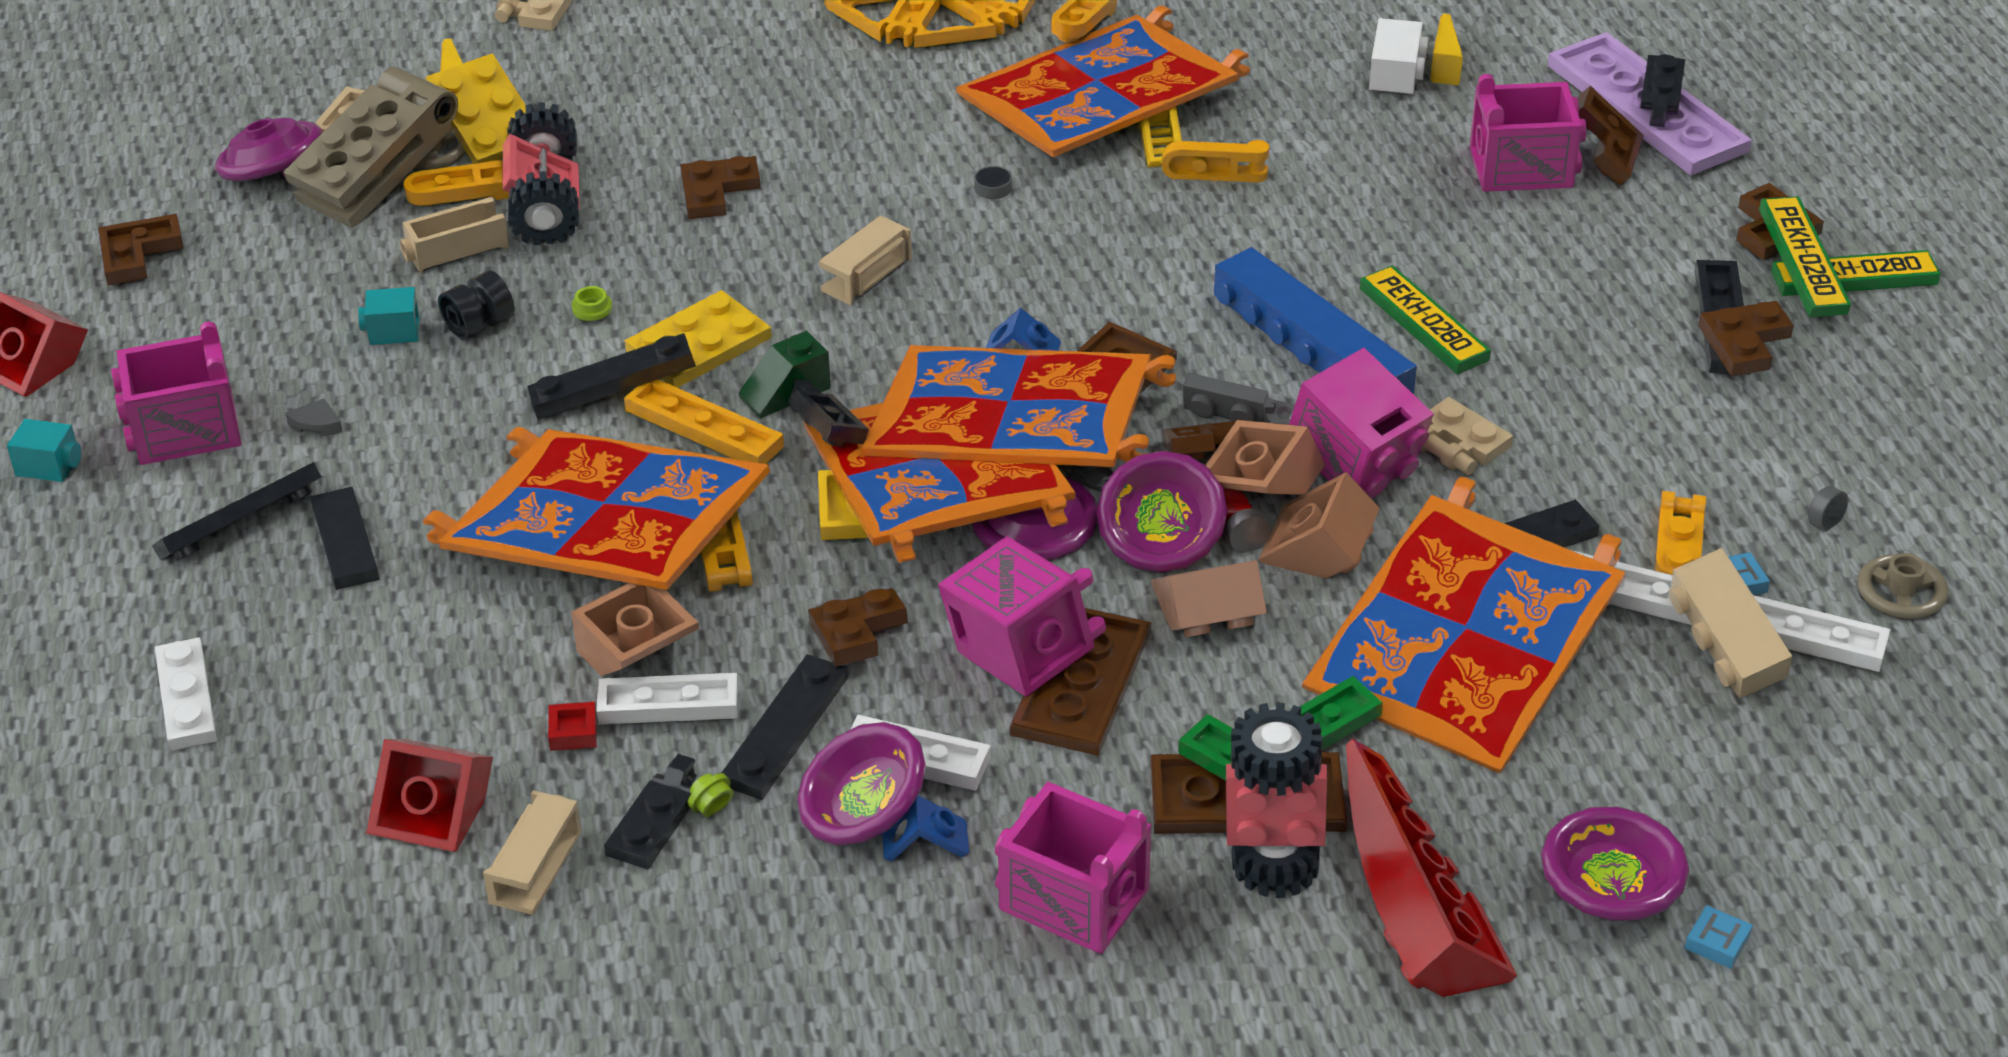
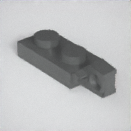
(1234, 401)

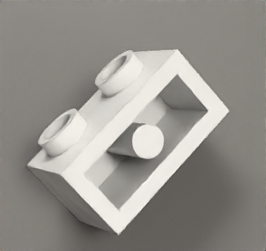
(1397, 56)

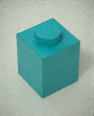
(390, 316)
(44, 450)

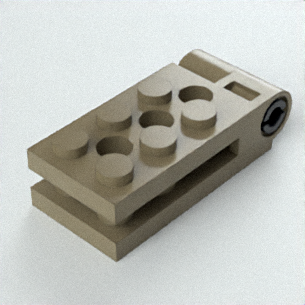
(372, 146)

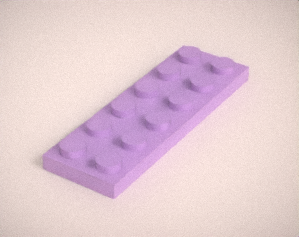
(1691, 138)

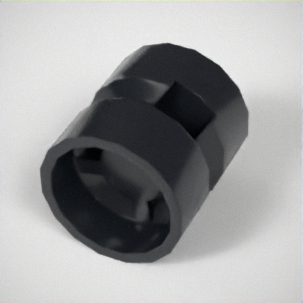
(478, 304)

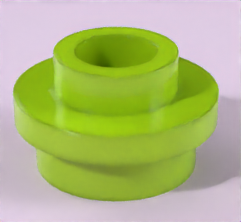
(591, 303)
(710, 794)

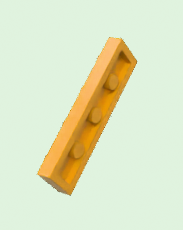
(704, 422)

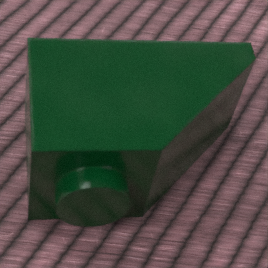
(787, 360)

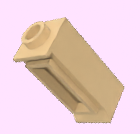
(453, 234)
(866, 258)
(533, 853)

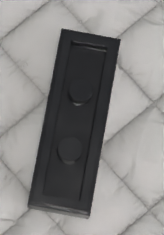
(344, 538)

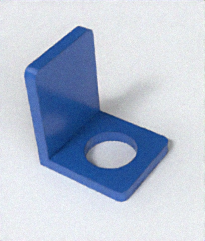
(1025, 331)
(931, 823)

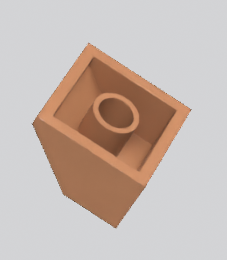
(1267, 458)
(1322, 530)
(1211, 596)
(628, 626)

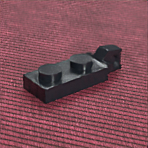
(1662, 87)
(826, 415)
(653, 815)

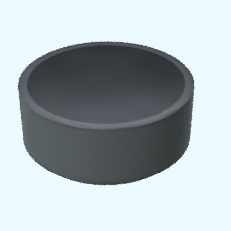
(993, 182)
(1828, 508)

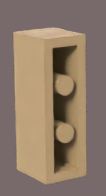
(1729, 624)

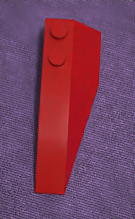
(1427, 918)

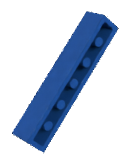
(1299, 316)

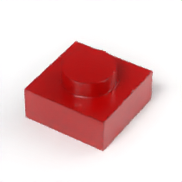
(572, 726)

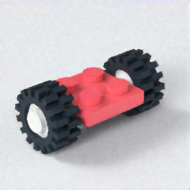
(541, 174)
(1276, 799)

